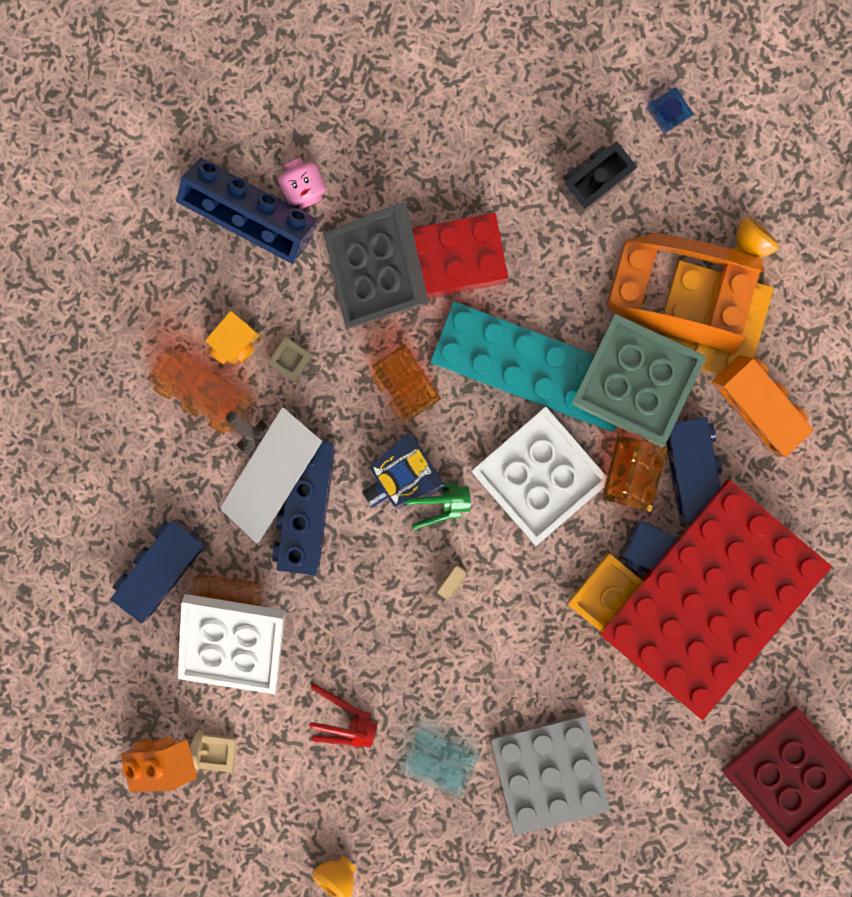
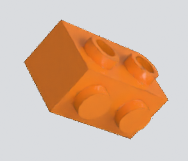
(158, 765)

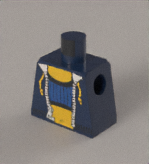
(403, 474)

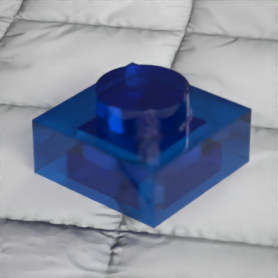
(670, 110)

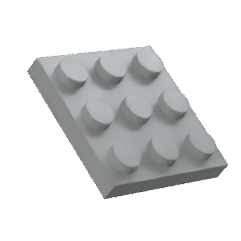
(550, 774)

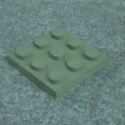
(639, 380)

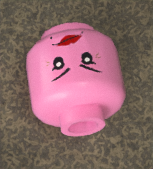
(302, 183)

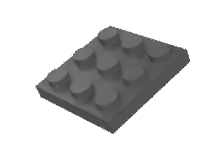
(376, 266)

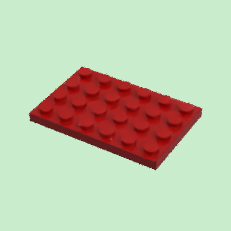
(715, 599)

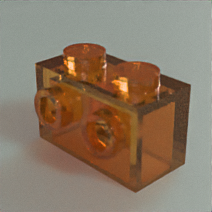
(634, 473)

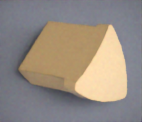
(213, 751)

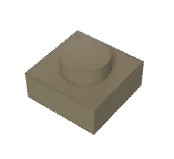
(290, 359)

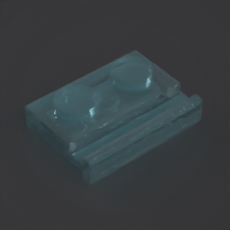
(440, 762)

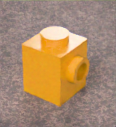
(232, 340)

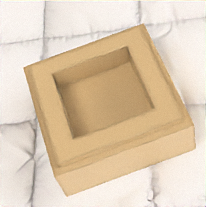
(451, 581)

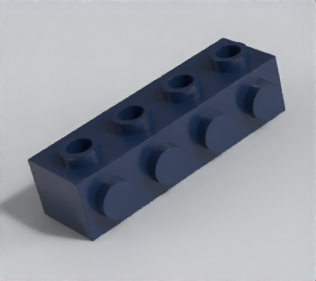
(246, 210)
(305, 516)

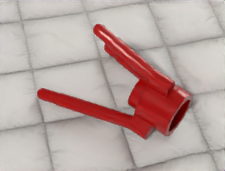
(359, 732)

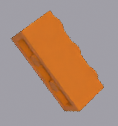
(763, 405)

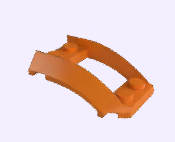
(731, 299)

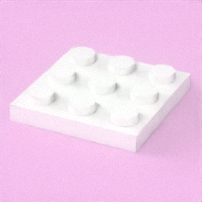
(540, 476)
(230, 644)

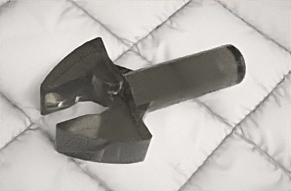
(249, 433)

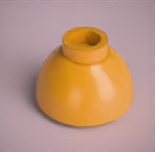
(754, 239)
(335, 877)

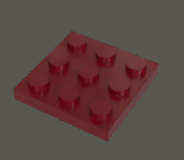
(791, 776)

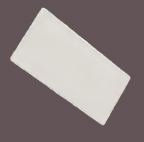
(270, 475)

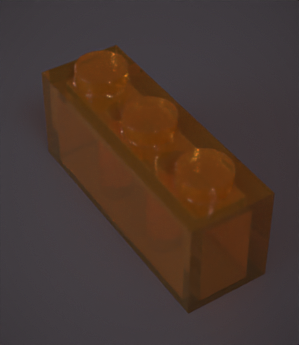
(199, 389)

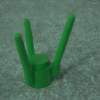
(455, 500)

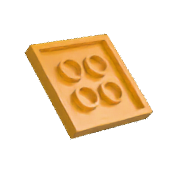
(692, 299)

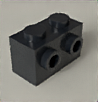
(598, 178)

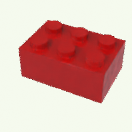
(461, 255)

